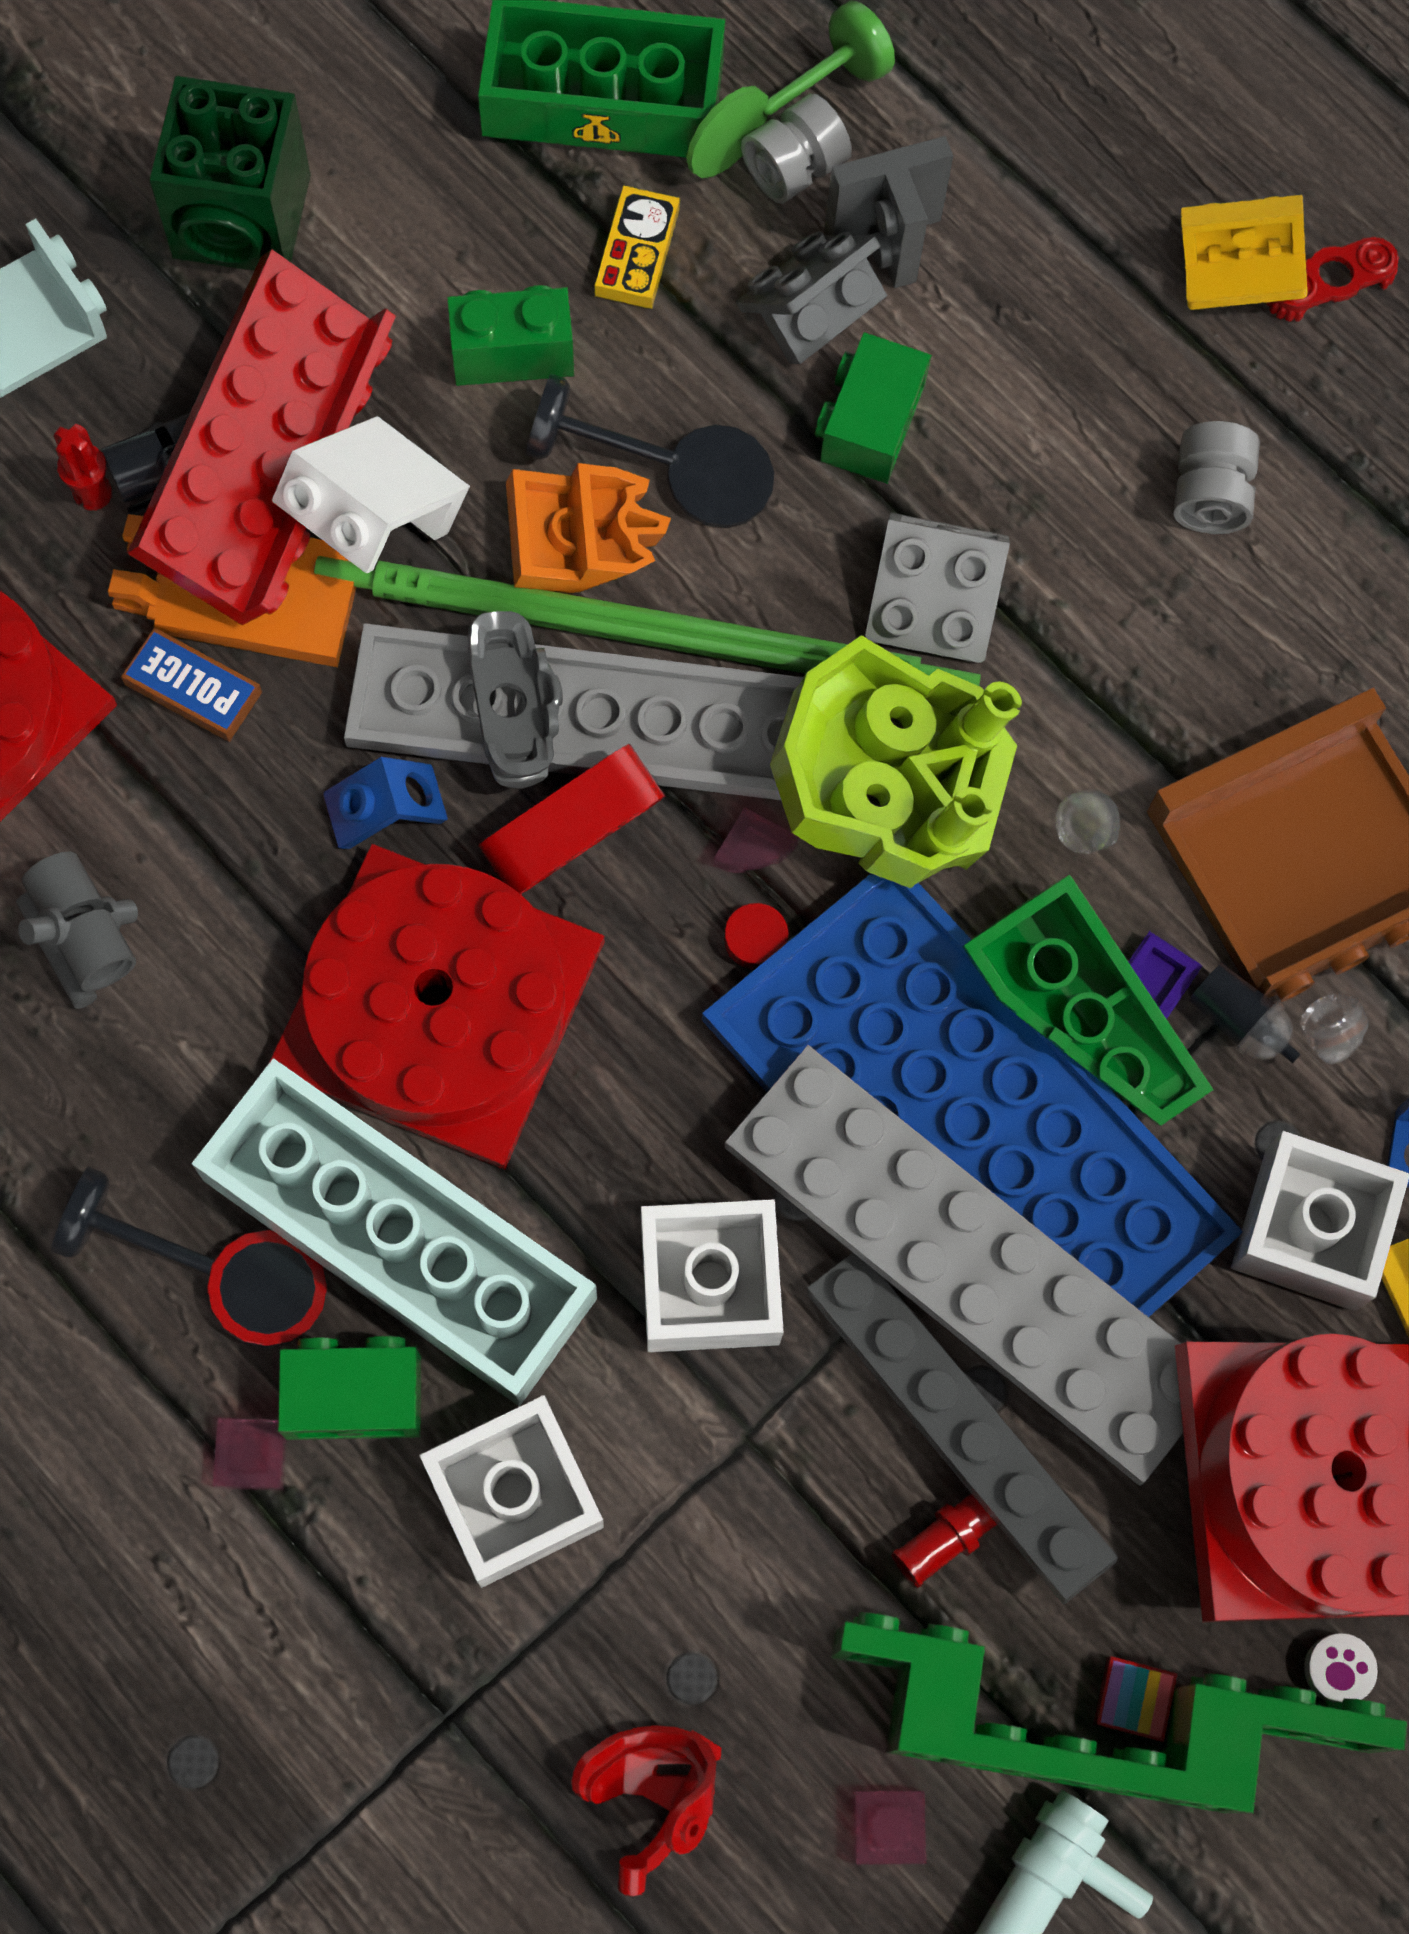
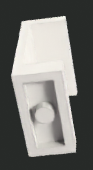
(364, 486)

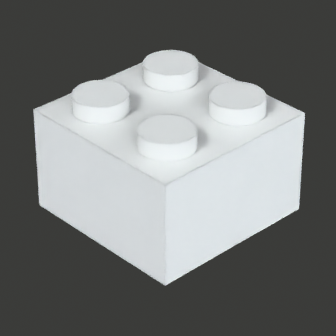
(1320, 1221)
(711, 1276)
(512, 1491)

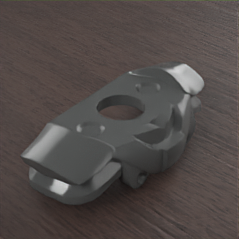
(506, 656)

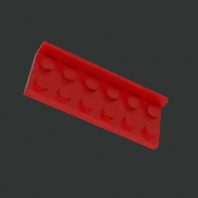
(281, 380)

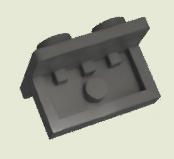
(815, 292)

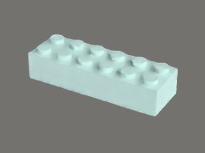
(396, 1231)

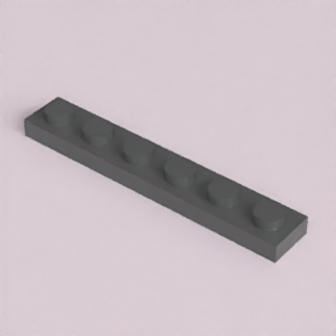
(963, 1428)

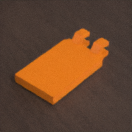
(304, 627)

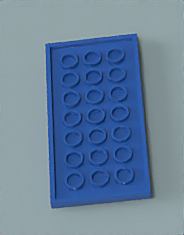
(915, 1025)

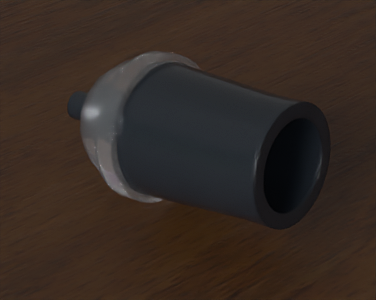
(1245, 1015)

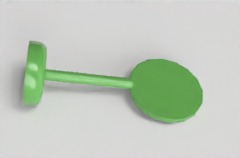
(858, 44)

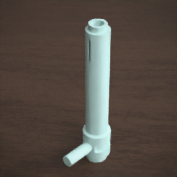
(1054, 1866)

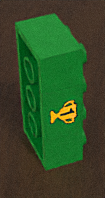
(599, 75)

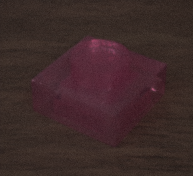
(889, 1827)

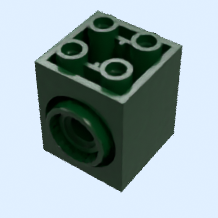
(230, 173)

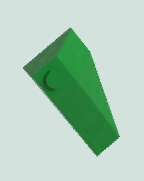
(1077, 989)

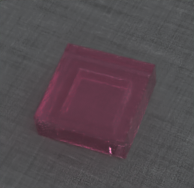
(249, 1455)

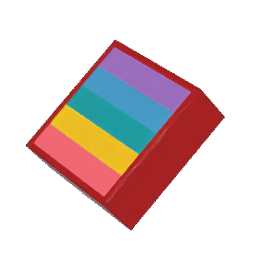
(1135, 1699)

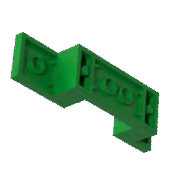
(1207, 1745)

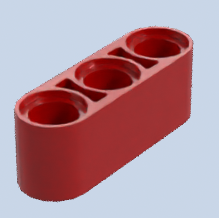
(572, 820)

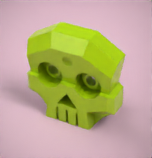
(933, 779)

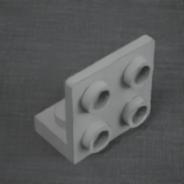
(937, 588)

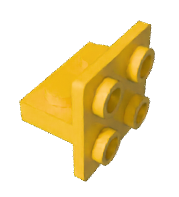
(1244, 252)

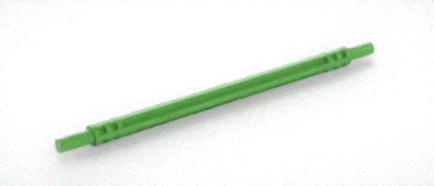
(599, 617)

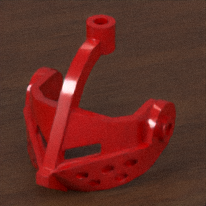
(629, 1766)

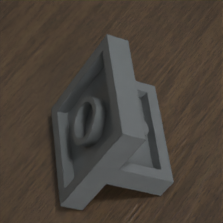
(892, 199)

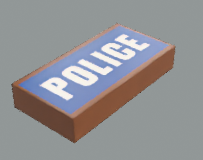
(191, 684)

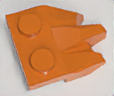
(579, 527)

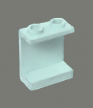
(44, 311)

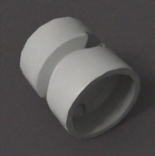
(800, 145)
(1215, 473)

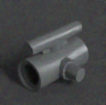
(75, 926)

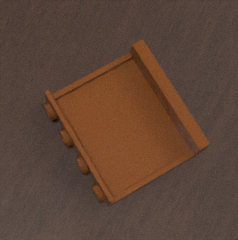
(1298, 846)

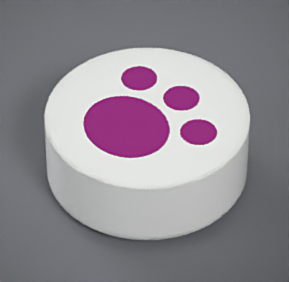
(1340, 1668)

